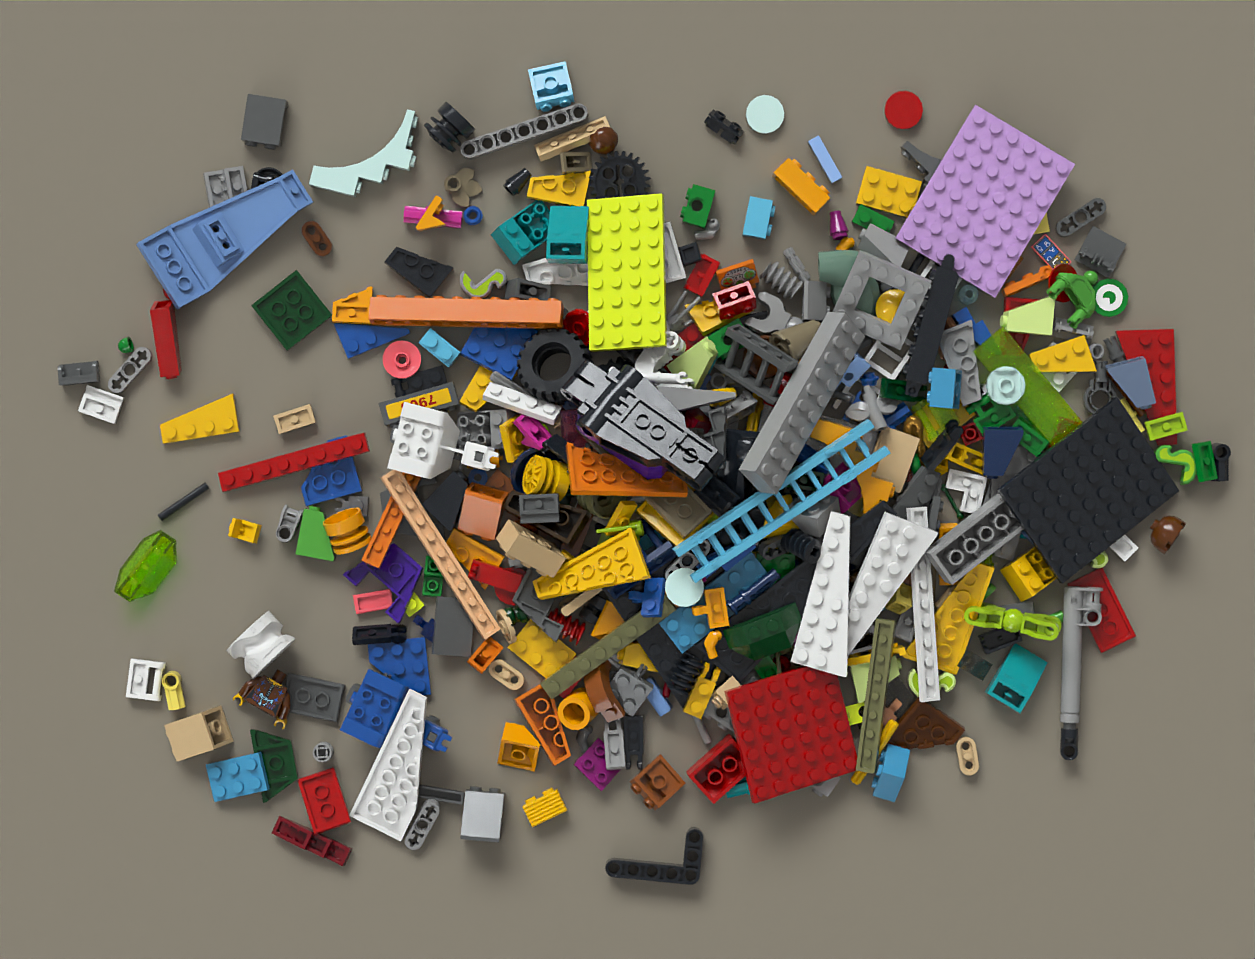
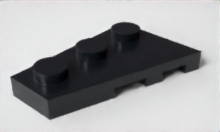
(419, 271)

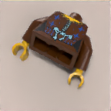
(268, 696)

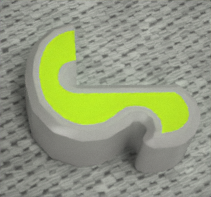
(485, 286)

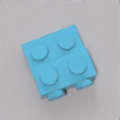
(551, 86)

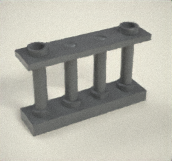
(767, 352)

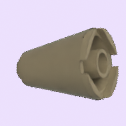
(795, 339)

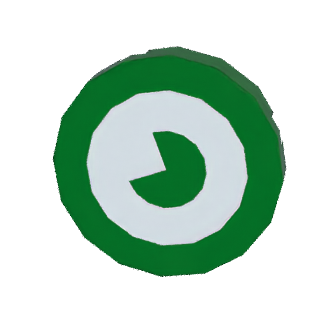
(1110, 297)

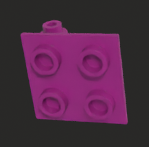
(593, 765)

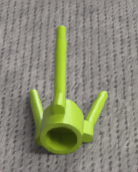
(636, 525)

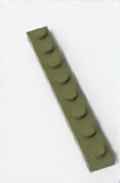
(603, 650)
(875, 695)

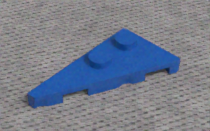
(362, 338)

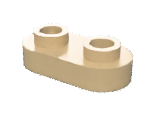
(506, 674)
(967, 755)

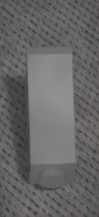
(882, 245)

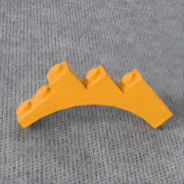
(872, 487)

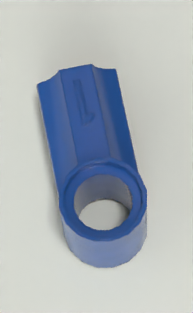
(898, 416)

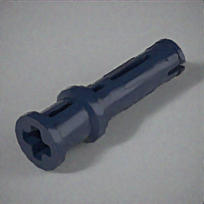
(745, 596)

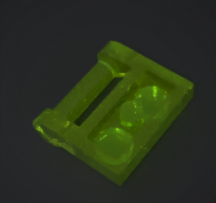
(941, 415)

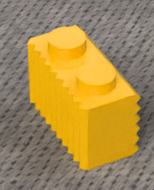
(544, 807)

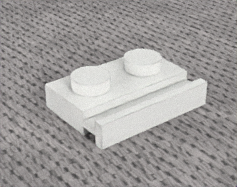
(101, 404)

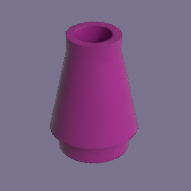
(838, 228)

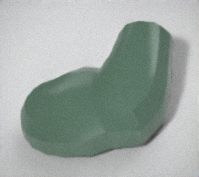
(835, 268)

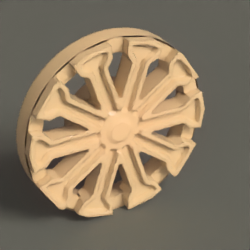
(505, 626)

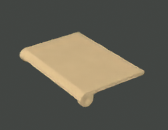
(897, 464)

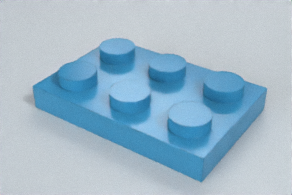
(237, 776)

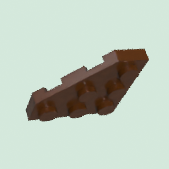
(924, 727)

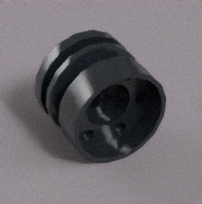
(449, 127)

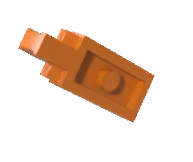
(1028, 281)

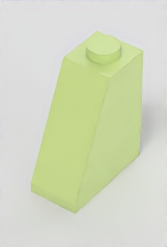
(1031, 318)
(695, 362)
(860, 676)

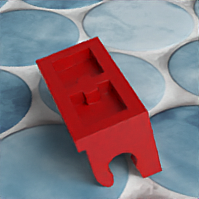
(702, 275)

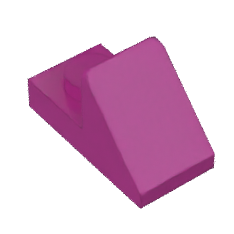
(533, 431)

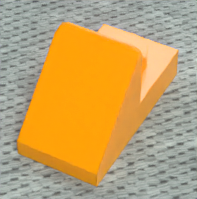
(428, 220)

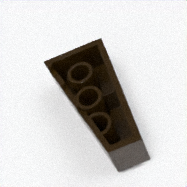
(566, 531)

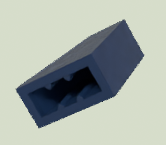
(998, 449)

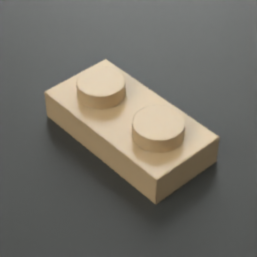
(294, 419)

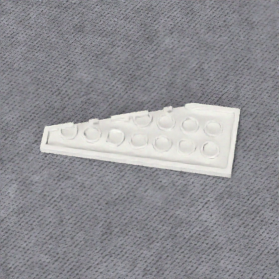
(394, 780)

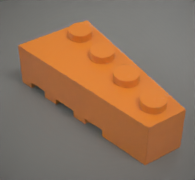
(543, 720)

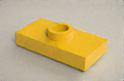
(621, 516)

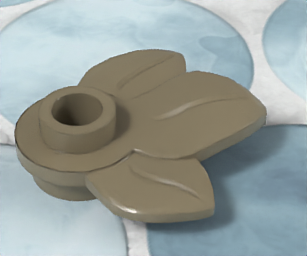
(465, 187)

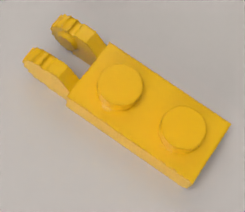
(701, 693)

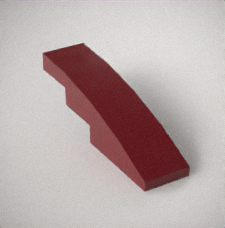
(317, 844)

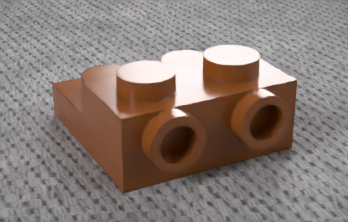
(656, 783)

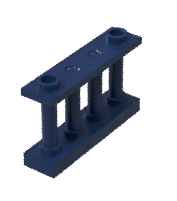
(654, 560)

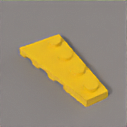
(209, 420)

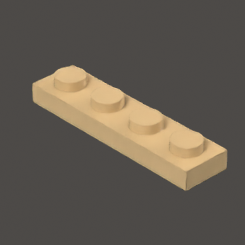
(569, 139)

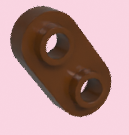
(317, 238)

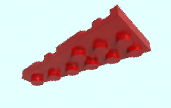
(1159, 352)

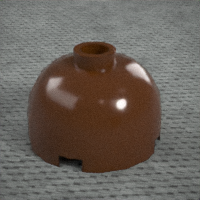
(1166, 532)

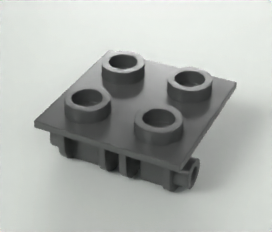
(1100, 251)

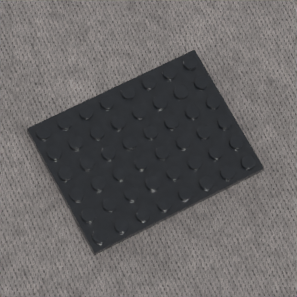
(1088, 490)

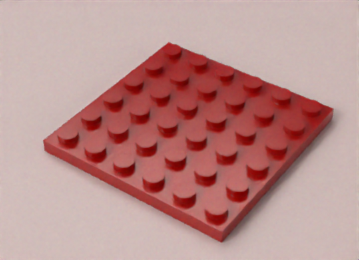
(791, 731)

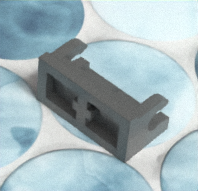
(78, 373)

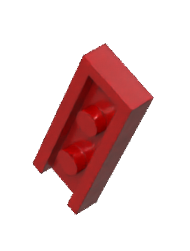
(495, 575)

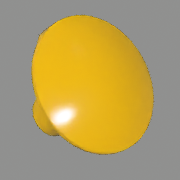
(888, 304)

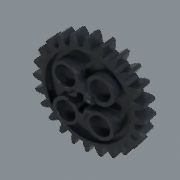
(637, 179)

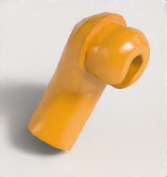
(845, 244)
(710, 643)

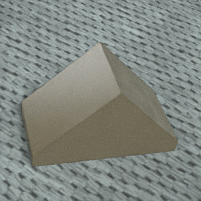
(575, 162)

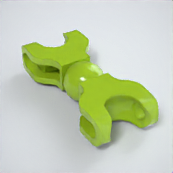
(1014, 621)

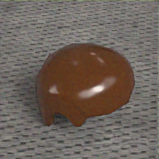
(603, 140)

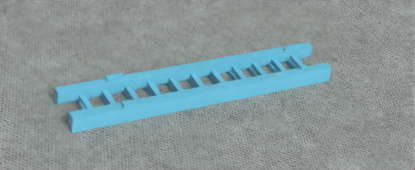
(757, 499)

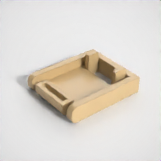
(576, 600)

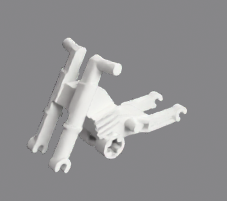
(654, 358)

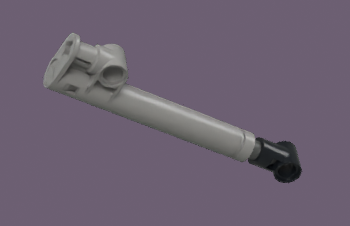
(1076, 608)

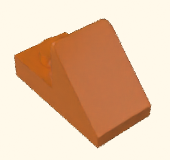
(485, 654)

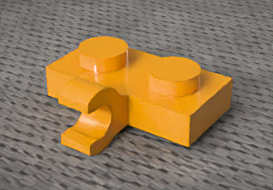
(714, 607)

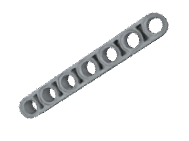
(534, 133)

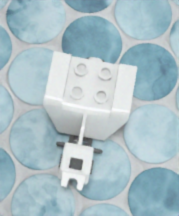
(429, 442)

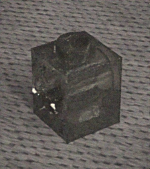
(974, 665)

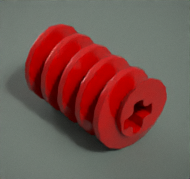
(570, 628)

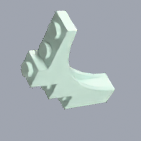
(395, 154)

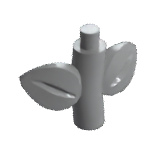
(872, 408)

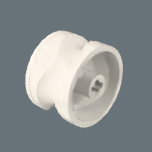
(260, 644)

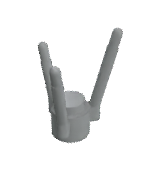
(675, 321)

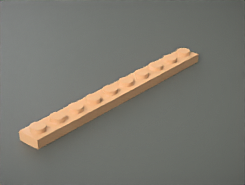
(440, 553)

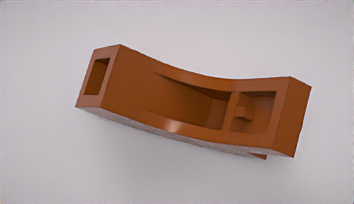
(601, 694)

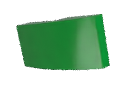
(432, 579)

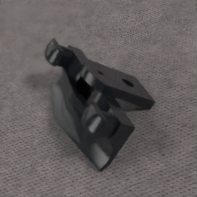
(737, 447)

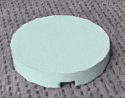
(764, 114)
(1005, 385)
(682, 589)

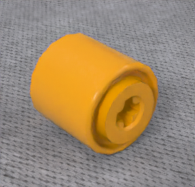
(576, 710)

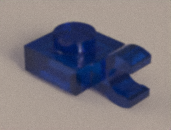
(428, 627)

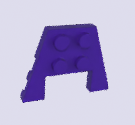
(397, 572)

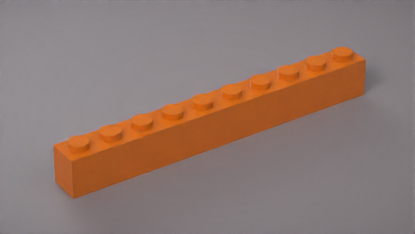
(466, 312)

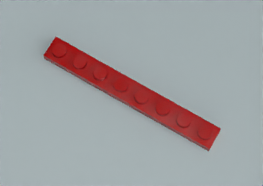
(293, 462)

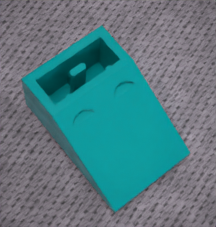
(523, 231)
(567, 235)
(1016, 678)

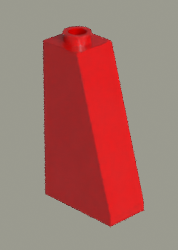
(166, 338)

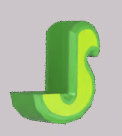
(1179, 457)

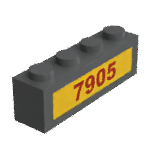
(435, 398)

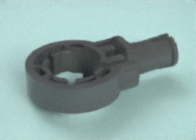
(1100, 377)

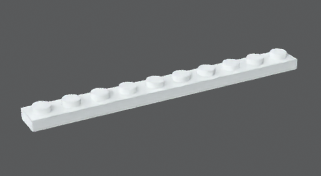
(924, 618)

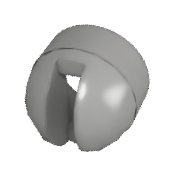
(1097, 350)

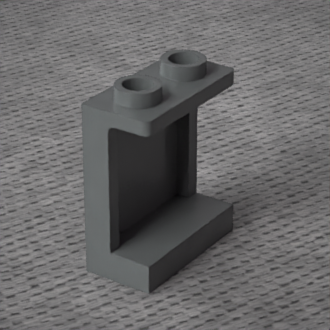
(263, 121)

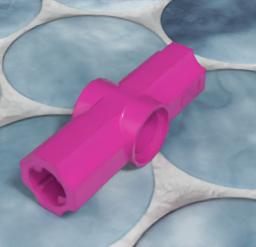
(451, 218)

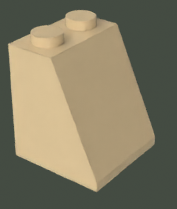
(198, 733)

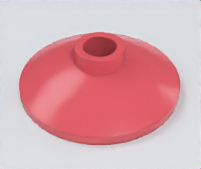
(399, 350)

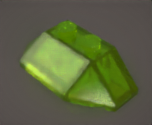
(147, 566)

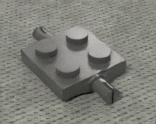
(630, 688)

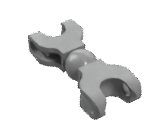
(776, 318)

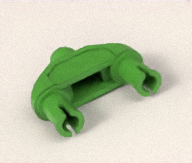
(1079, 291)

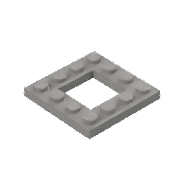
(912, 284)

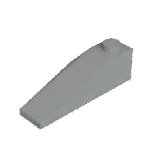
(689, 399)

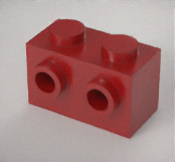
(734, 301)

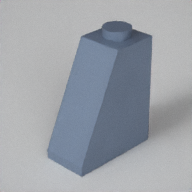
(1134, 380)

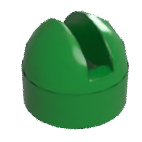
(126, 345)

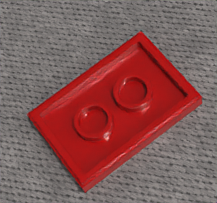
(324, 801)

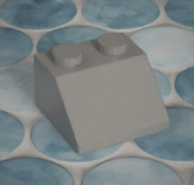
(814, 300)

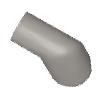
(710, 230)

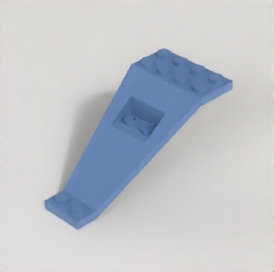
(191, 255)

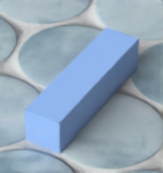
(824, 159)

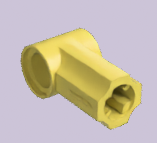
(174, 693)

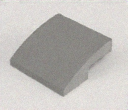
(224, 184)

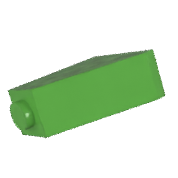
(313, 537)

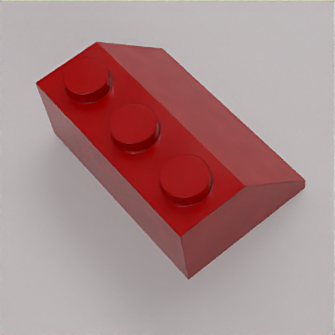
(718, 769)

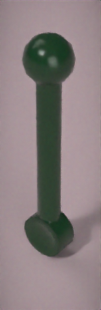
(960, 515)

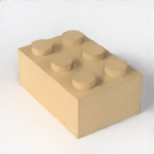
(530, 549)

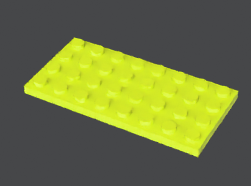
(626, 273)

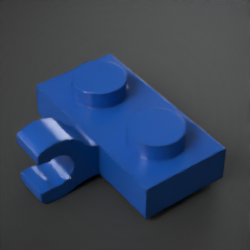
(652, 598)

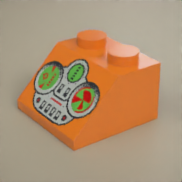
(737, 275)

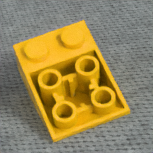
(1028, 574)

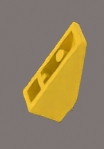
(966, 458)

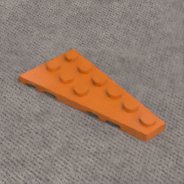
(609, 476)

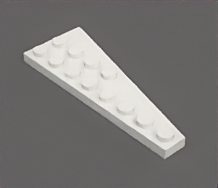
(888, 562)

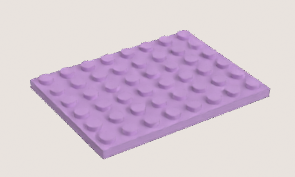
(985, 200)

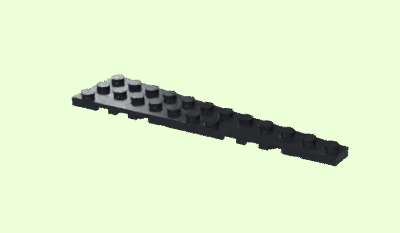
(787, 590)

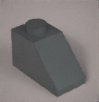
(527, 289)

